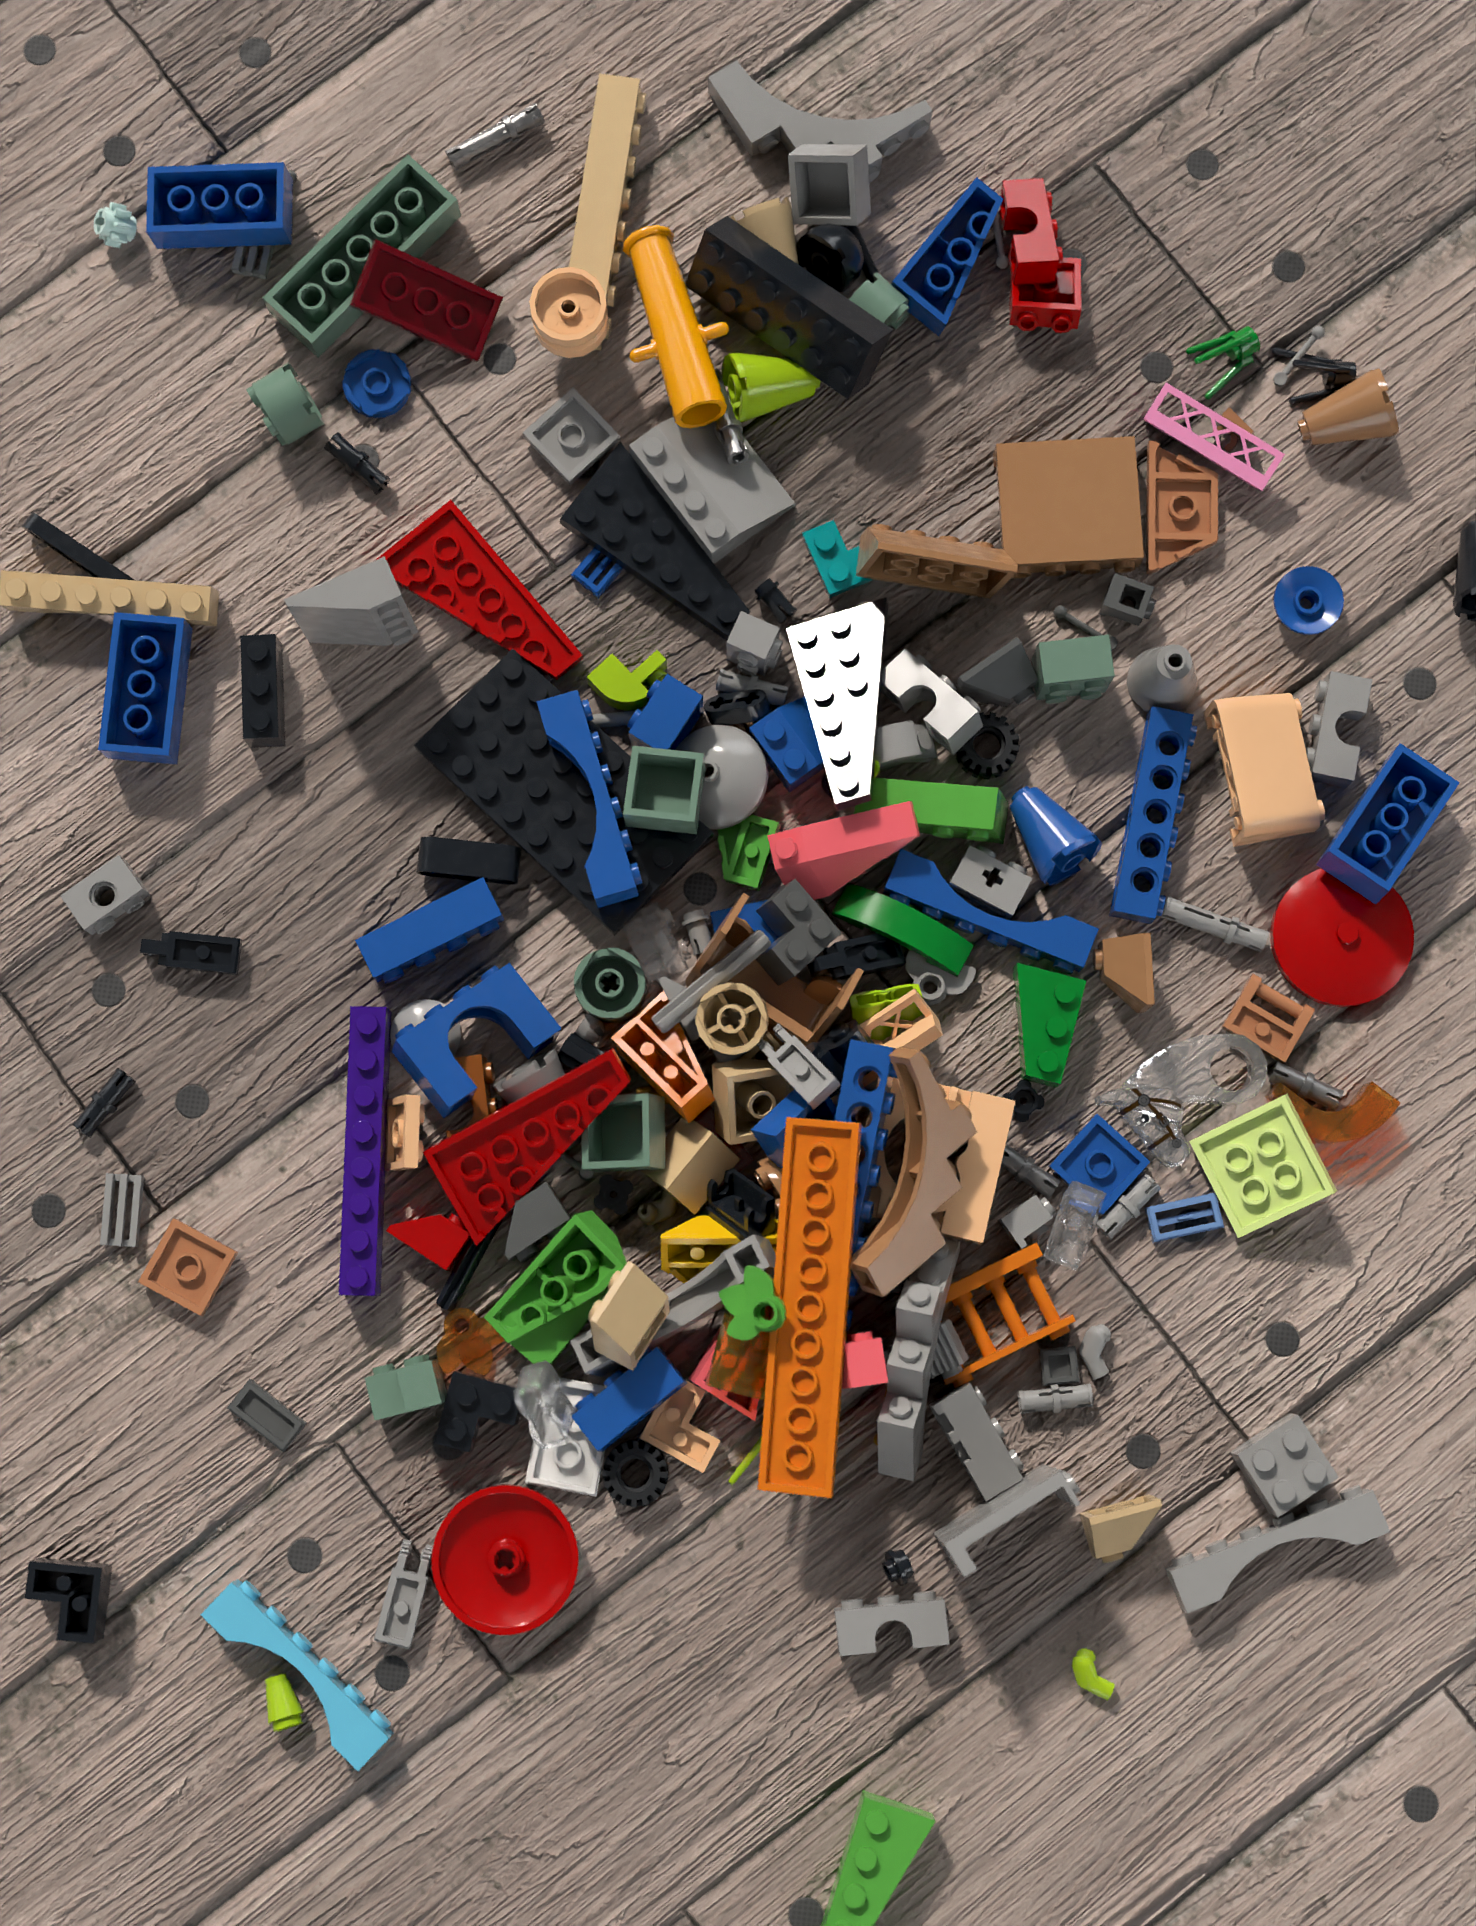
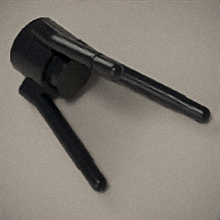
(1335, 373)

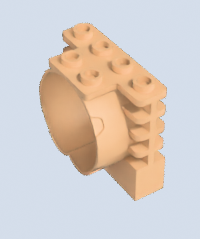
(968, 1210)

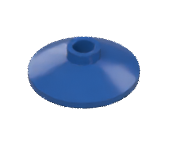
(1317, 587)

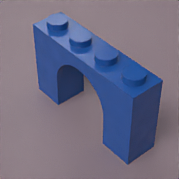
(499, 998)

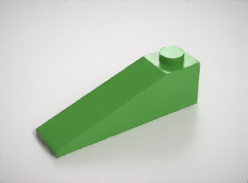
(560, 1278)

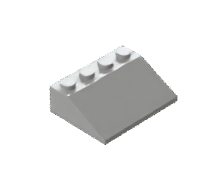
(712, 498)
(355, 609)

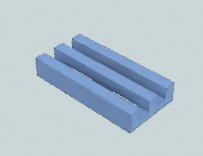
(1154, 1224)

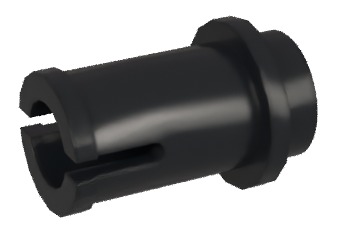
(773, 598)

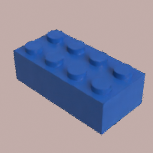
(219, 205)
(145, 688)
(1388, 823)

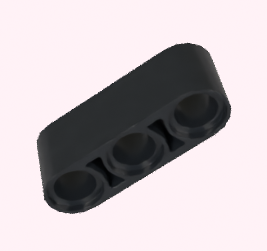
(468, 860)

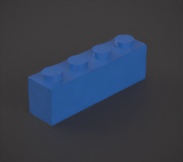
(430, 930)

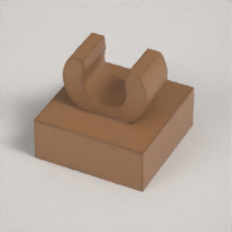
(1233, 417)

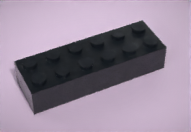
(787, 307)

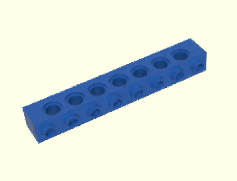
(853, 1095)

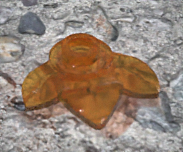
(470, 1347)

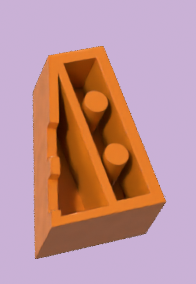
(664, 1061)

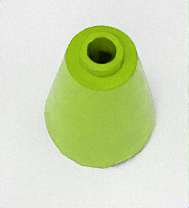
(764, 384)

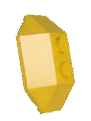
(696, 1245)

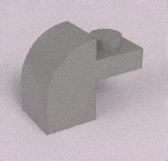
(903, 744)

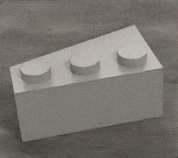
(977, 1440)

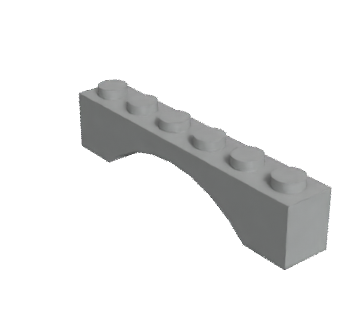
(692, 1299)
(1207, 1576)

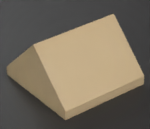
(691, 1161)

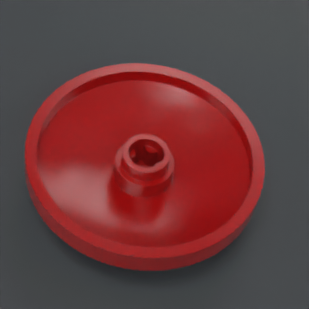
(1340, 943)
(505, 1559)

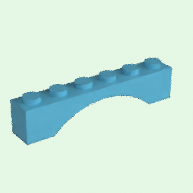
(243, 1618)

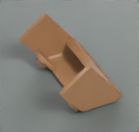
(797, 1006)

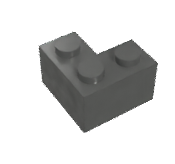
(800, 928)

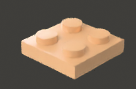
(402, 1133)

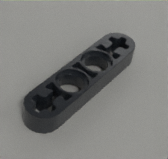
(71, 549)

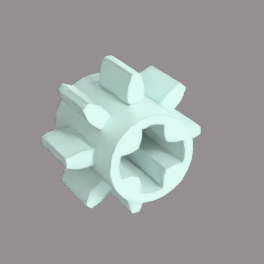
(115, 225)

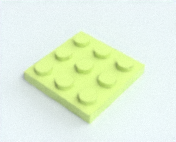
(1263, 1166)

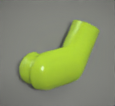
(1087, 1677)

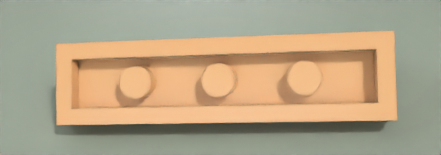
(912, 1035)

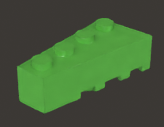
(946, 808)
(875, 1859)

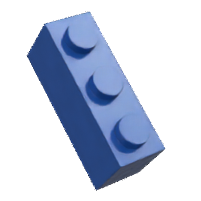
(627, 1398)

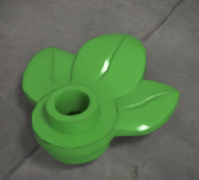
(748, 1305)

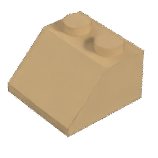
(744, 1095)

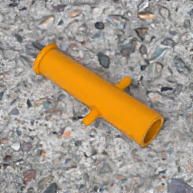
(675, 330)

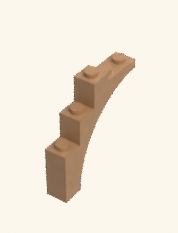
(926, 1180)

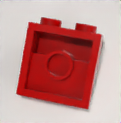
(1049, 304)

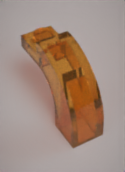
(1362, 1116)

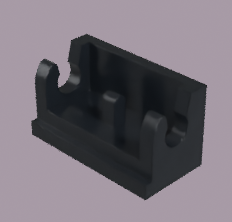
(741, 1206)

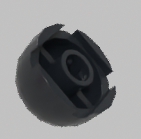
(831, 255)

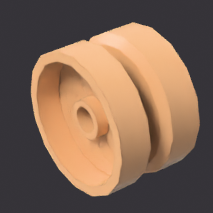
(569, 312)

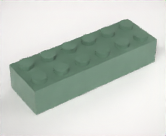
(402, 211)

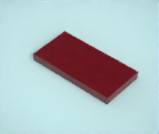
(425, 301)

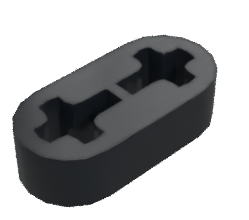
(737, 707)

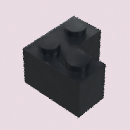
(465, 1405)
(80, 1589)

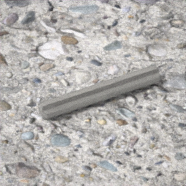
(716, 975)

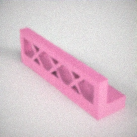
(1206, 449)

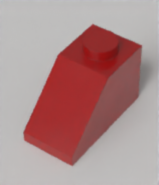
(434, 1237)

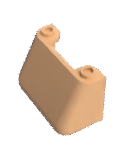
(1265, 767)

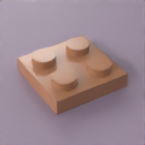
(188, 1267)

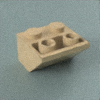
(628, 1316)

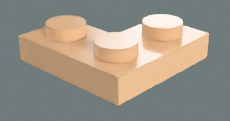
(673, 1433)

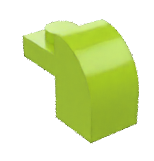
(626, 689)

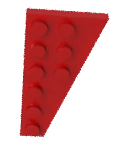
(464, 577)
(509, 1150)

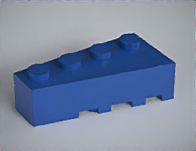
(943, 262)

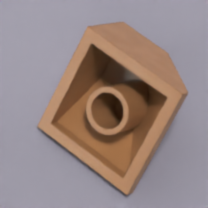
(1127, 969)

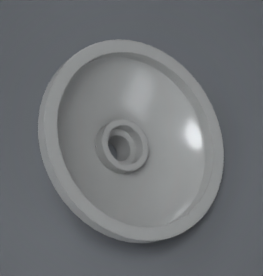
(738, 774)

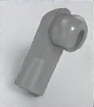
(1092, 1347)

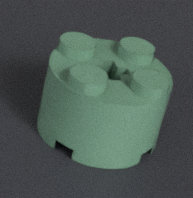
(882, 301)
(286, 405)
(606, 965)

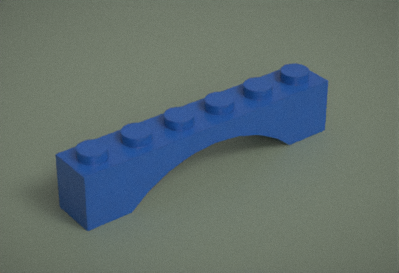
(607, 865)
(1058, 940)

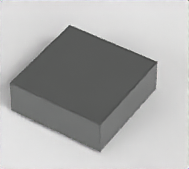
(1059, 1365)

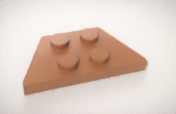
(1179, 508)

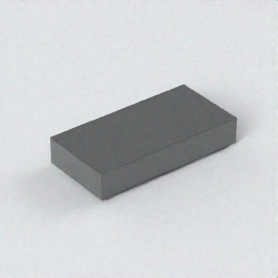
(267, 1415)

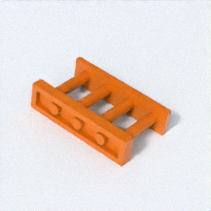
(993, 1280)

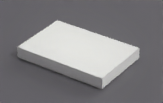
(574, 1465)

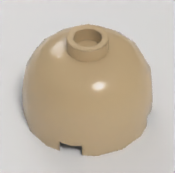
(732, 1018)

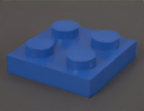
(1100, 1160)

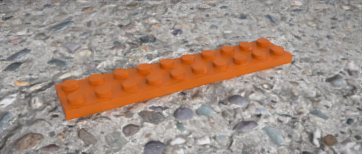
(814, 1285)

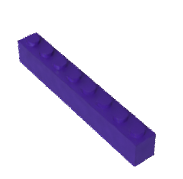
(365, 1151)

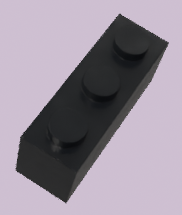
(262, 691)

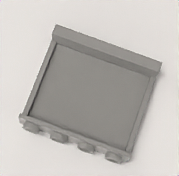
(998, 1510)

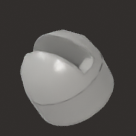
(590, 1029)

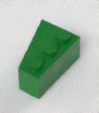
(1046, 1021)

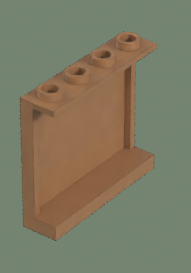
(1070, 505)

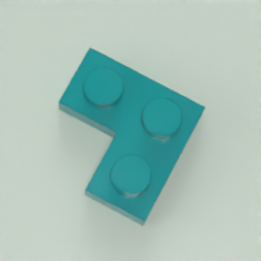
(832, 559)

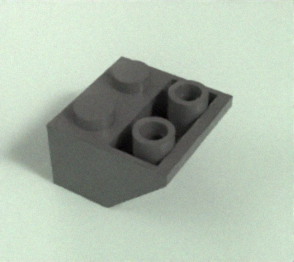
(533, 1221)

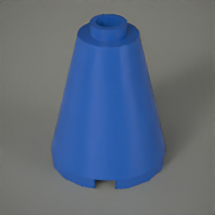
(1052, 835)

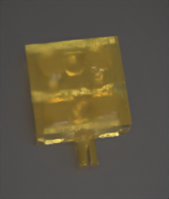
(740, 1364)

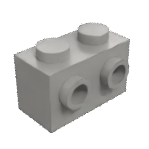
(753, 645)

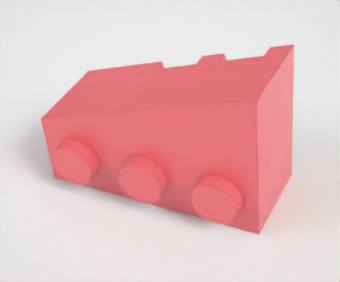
(863, 1361)

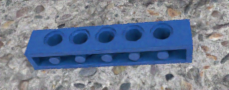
(1159, 726)

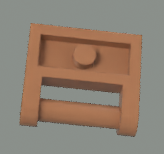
(1266, 1030)

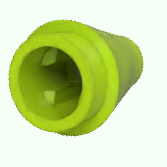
(282, 1704)

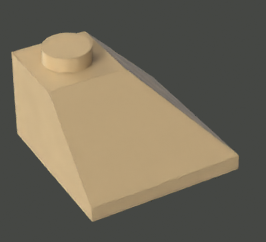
(1118, 1526)

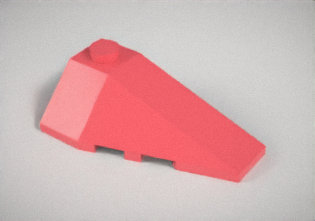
(842, 848)

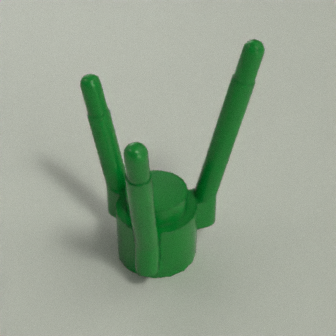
(1237, 345)

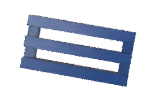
(588, 583)

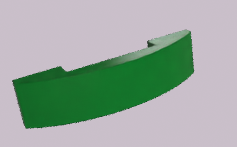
(904, 926)

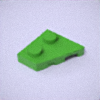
(746, 851)

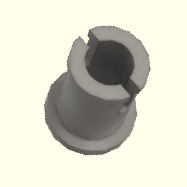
(697, 930)

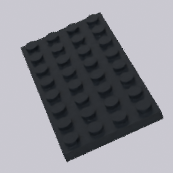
(503, 763)

